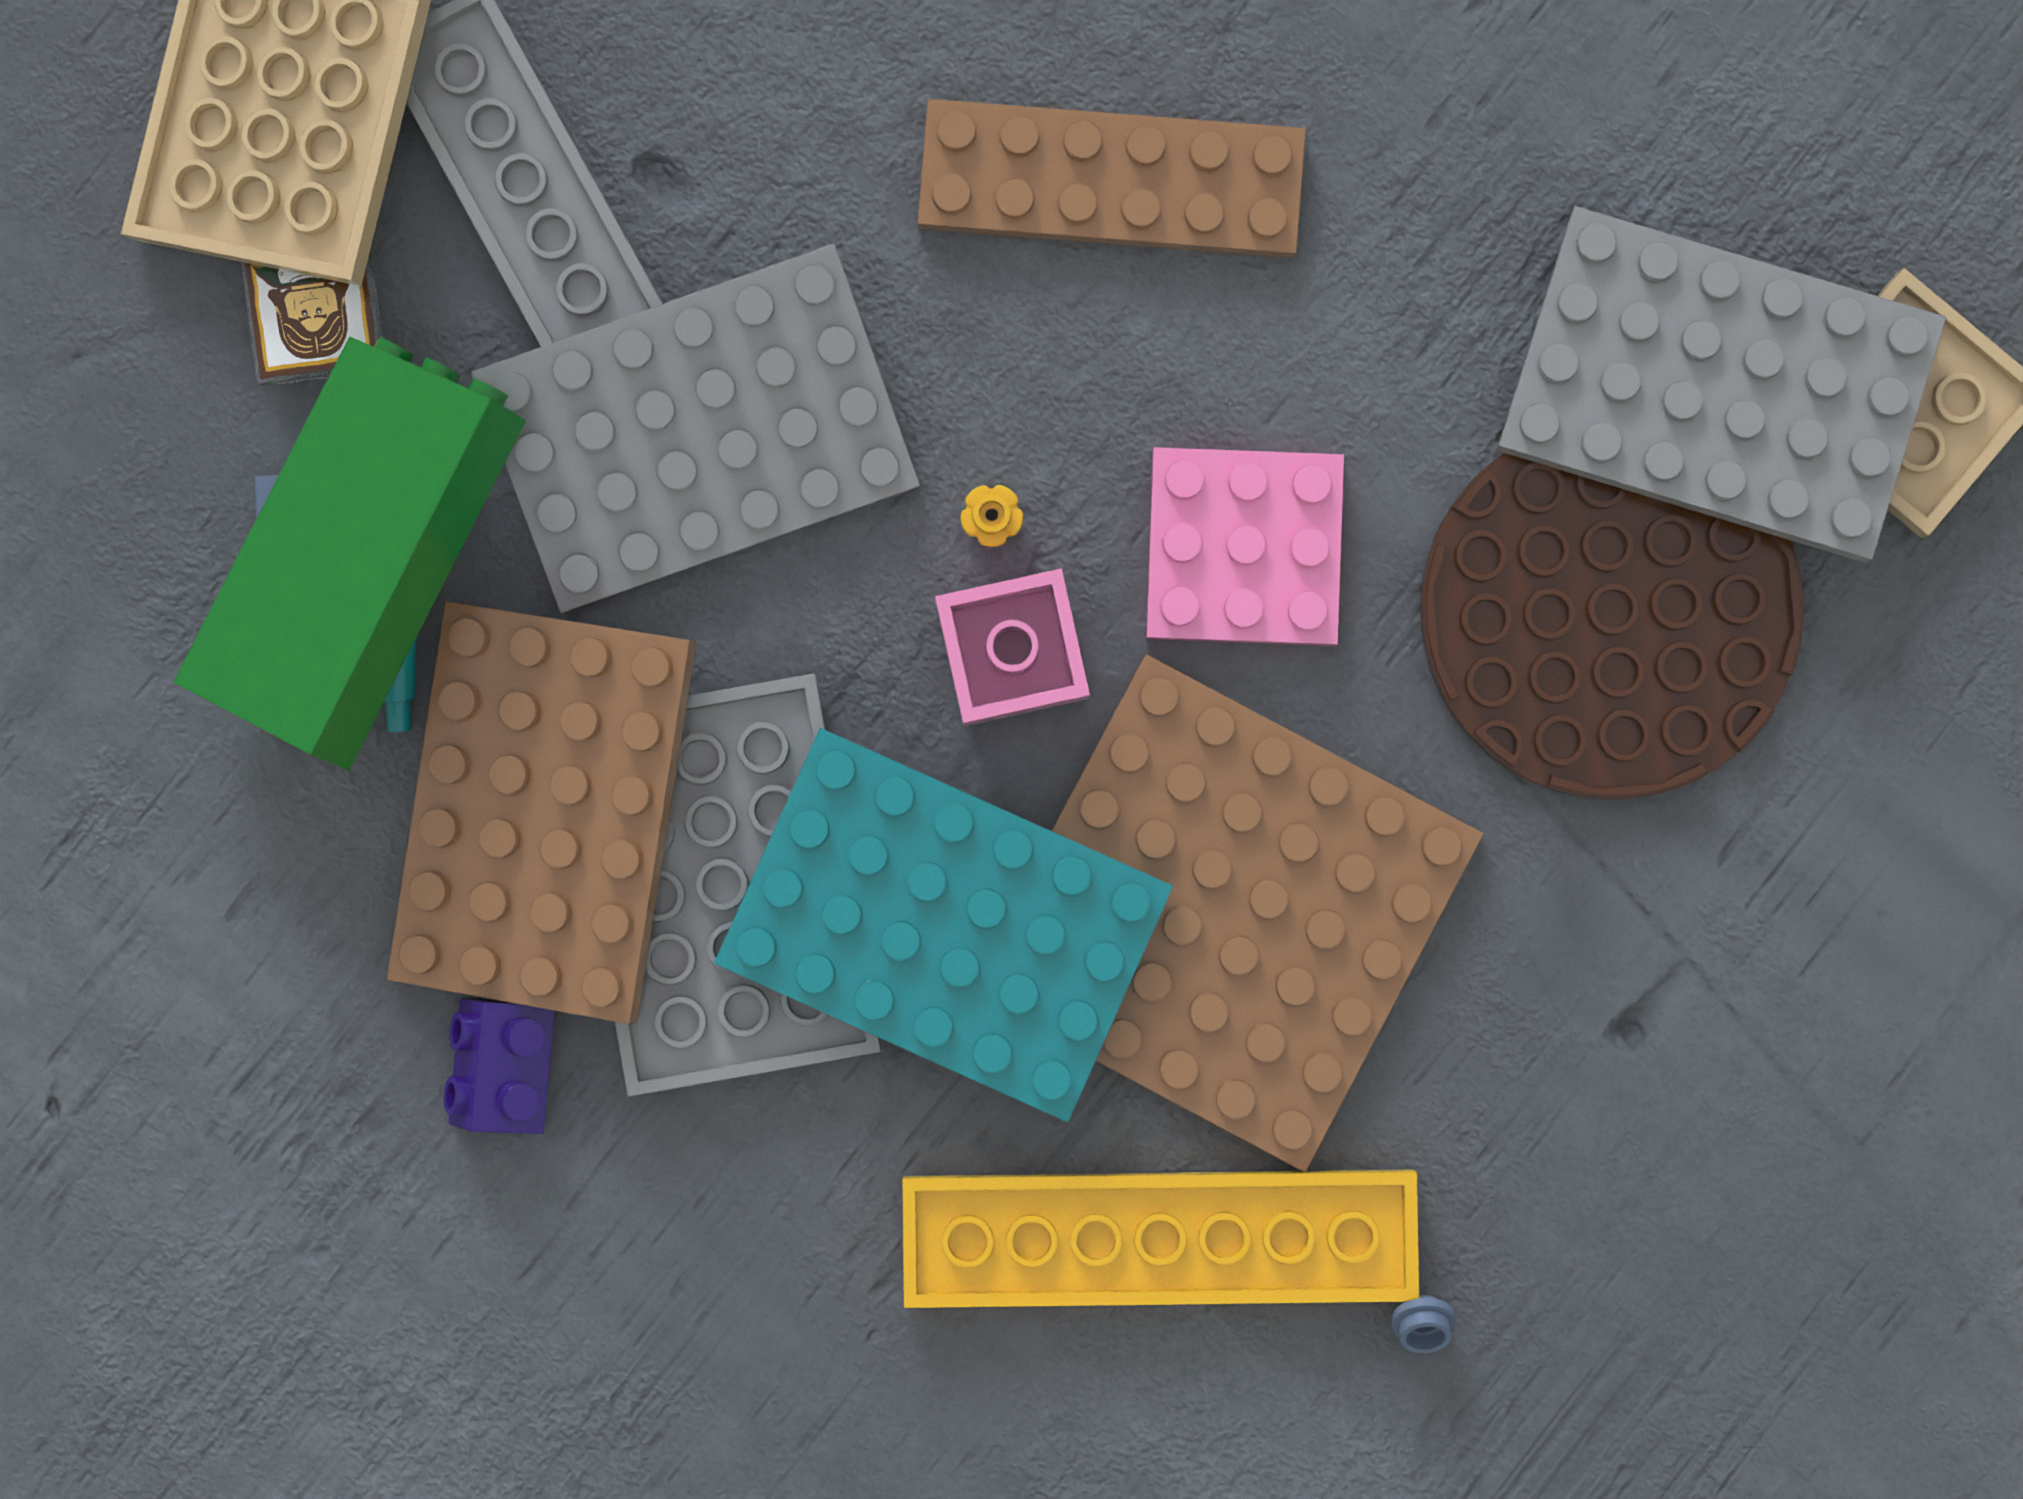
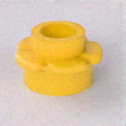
(991, 532)

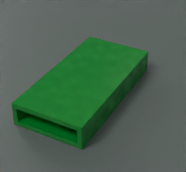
(351, 549)

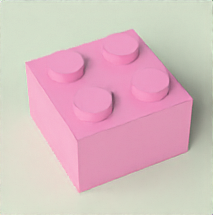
(1012, 647)

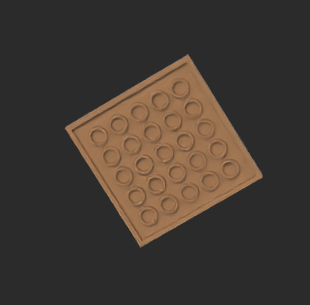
(1286, 909)

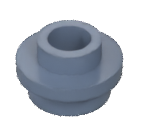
(1424, 1324)

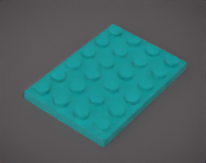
(943, 924)

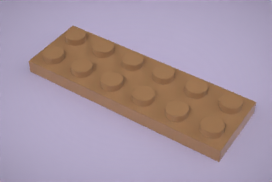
(1111, 178)

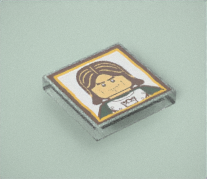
(305, 321)

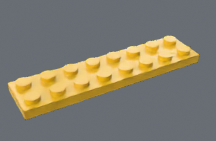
(1160, 1238)

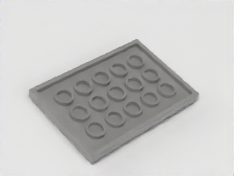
(1722, 384)
(699, 428)
(728, 793)

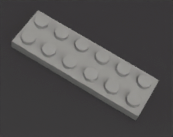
(522, 176)

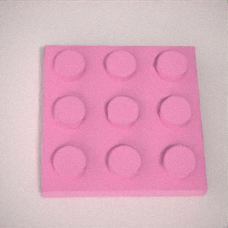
(1245, 546)

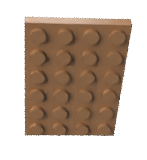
(541, 811)

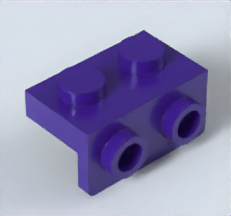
(499, 1067)

